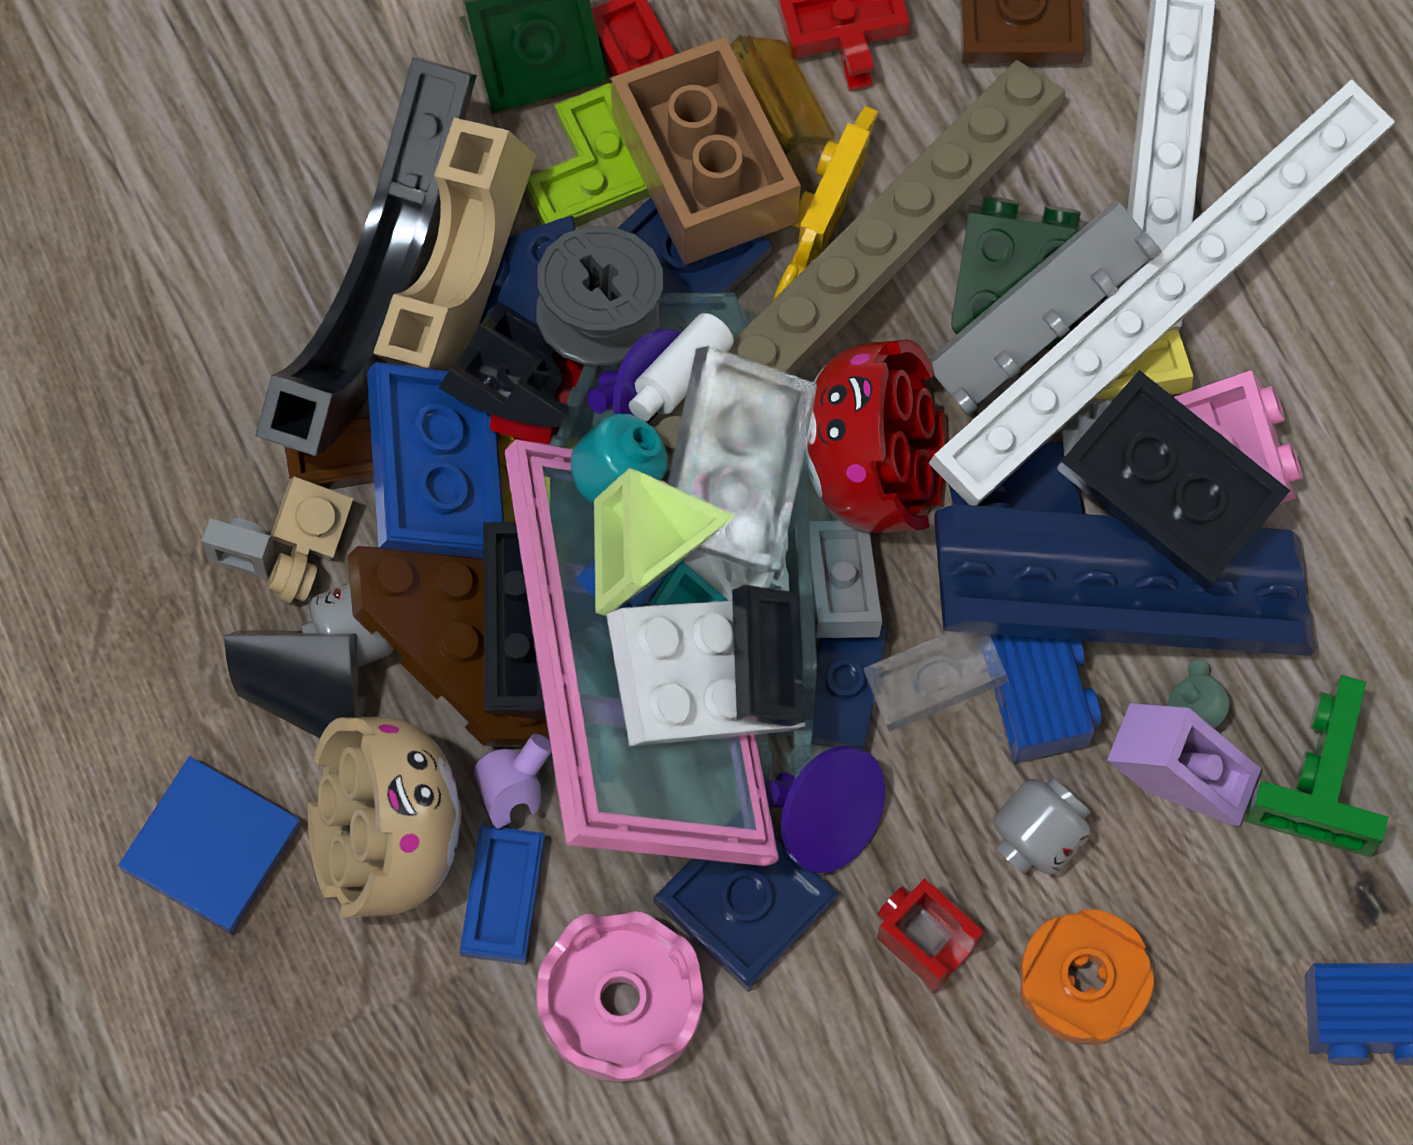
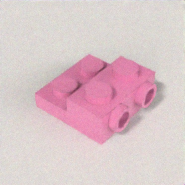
(1246, 418)

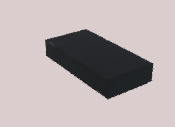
(767, 656)

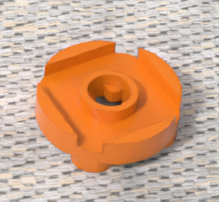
(1050, 990)

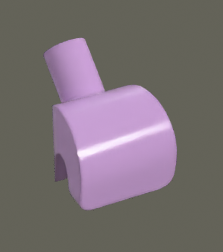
(511, 779)

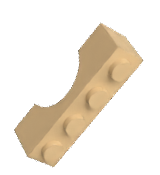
(480, 193)

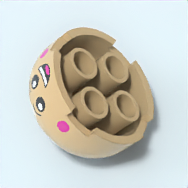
(400, 810)

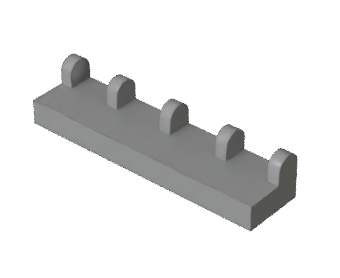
(1042, 306)

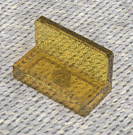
(782, 92)

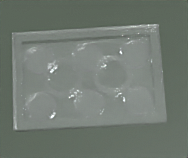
(743, 452)

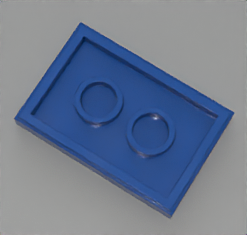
(430, 464)

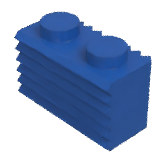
(1044, 701)
(1360, 1011)

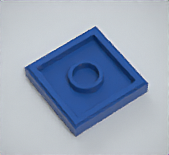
(210, 845)

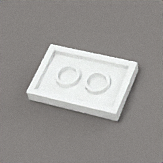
(679, 673)

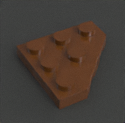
(435, 619)

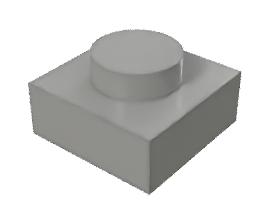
(239, 546)

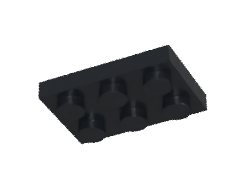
(1173, 480)

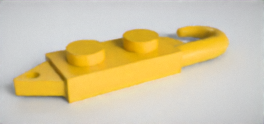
(821, 211)

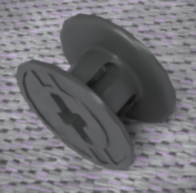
(598, 294)

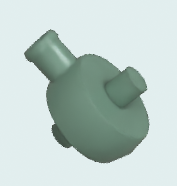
(1201, 694)

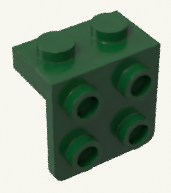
(1003, 249)

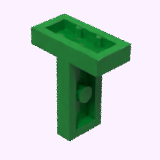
(1317, 812)

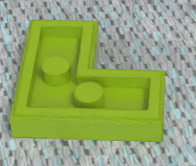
(601, 173)

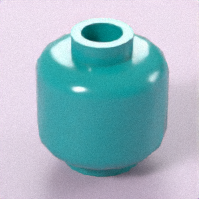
(612, 449)

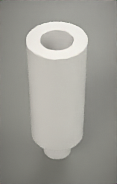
(667, 378)

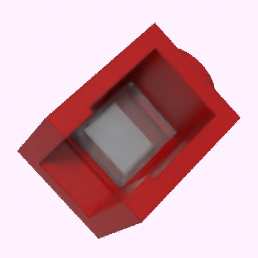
(927, 933)

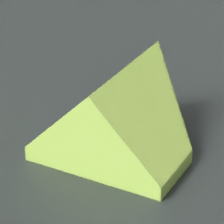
(643, 534)

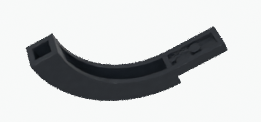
(328, 383)

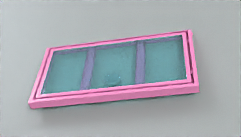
(649, 799)

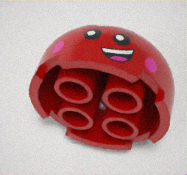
(859, 435)

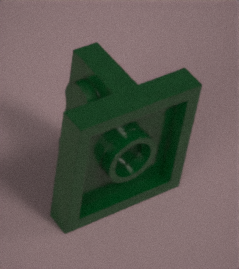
(532, 48)

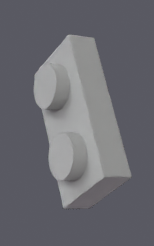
(843, 581)

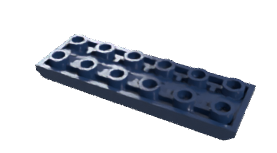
(1106, 584)

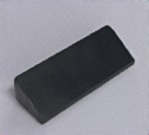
(509, 644)

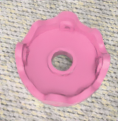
(609, 951)

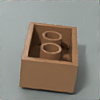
(705, 150)

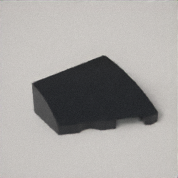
(508, 371)
(297, 675)

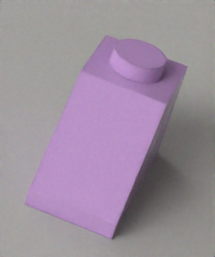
(1184, 761)

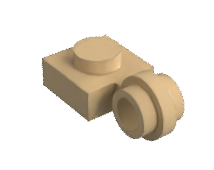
(311, 523)

